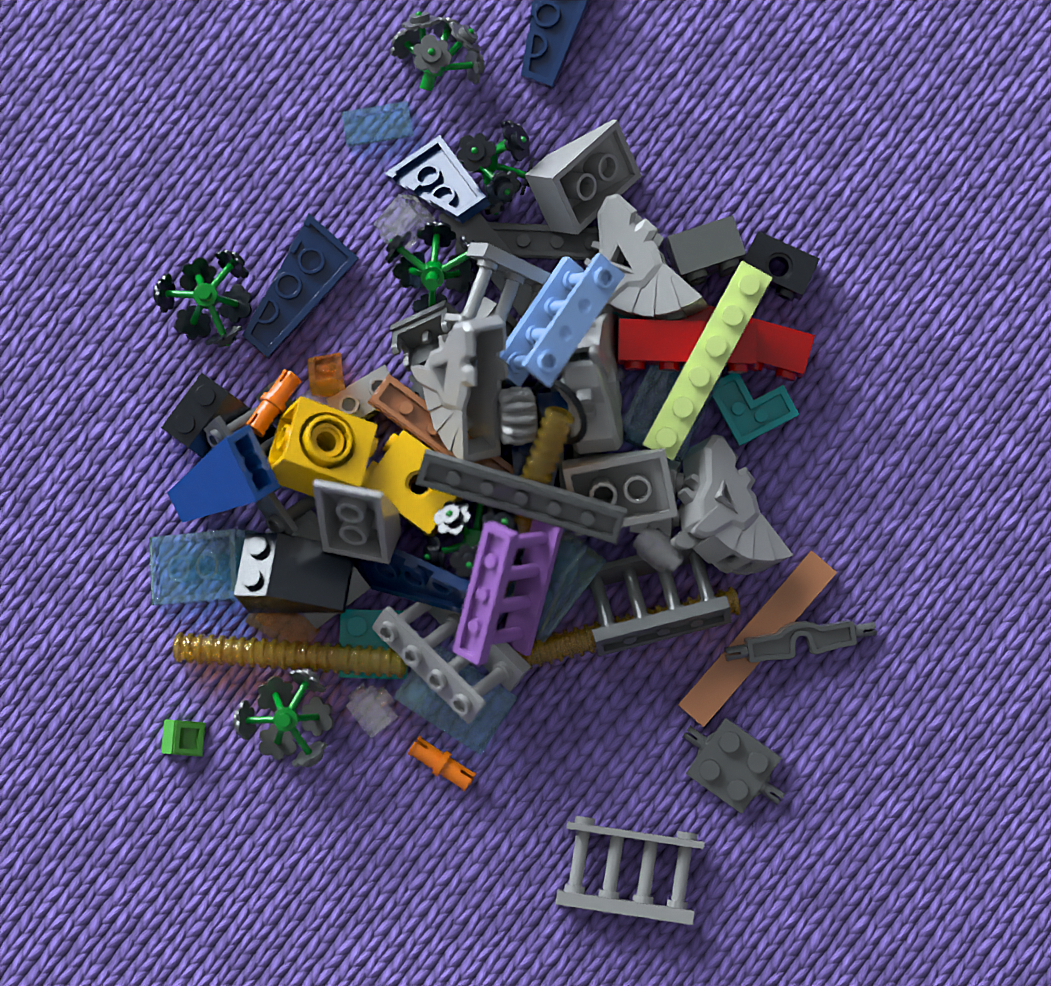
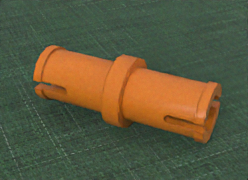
(273, 402)
(442, 763)

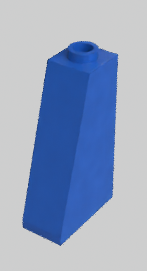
(225, 478)

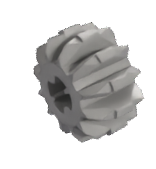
(517, 415)

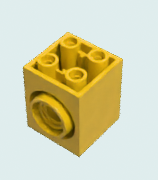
(321, 445)
(397, 475)

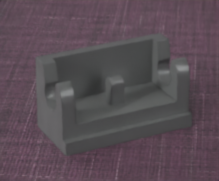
(420, 332)

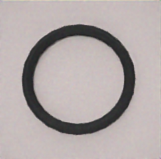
(578, 405)

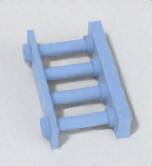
(559, 319)

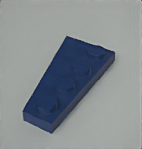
(416, 580)

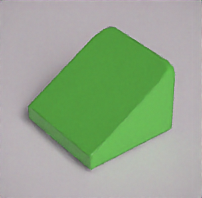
(183, 738)

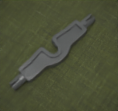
(783, 642)

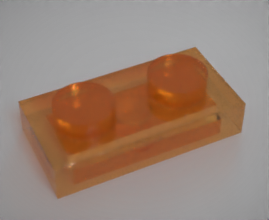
(326, 375)
(284, 626)

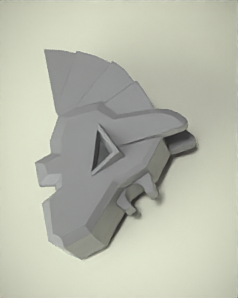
(649, 286)
(464, 385)
(596, 387)
(723, 514)

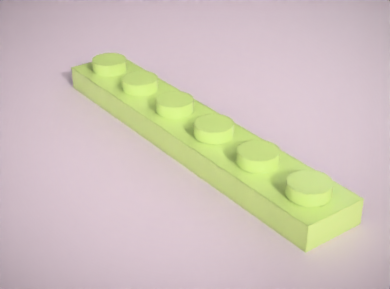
(707, 359)

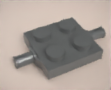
(733, 765)

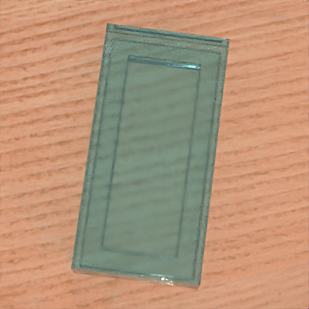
(377, 124)

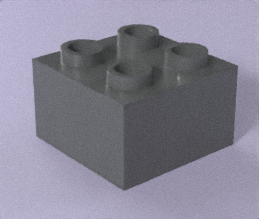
(706, 251)

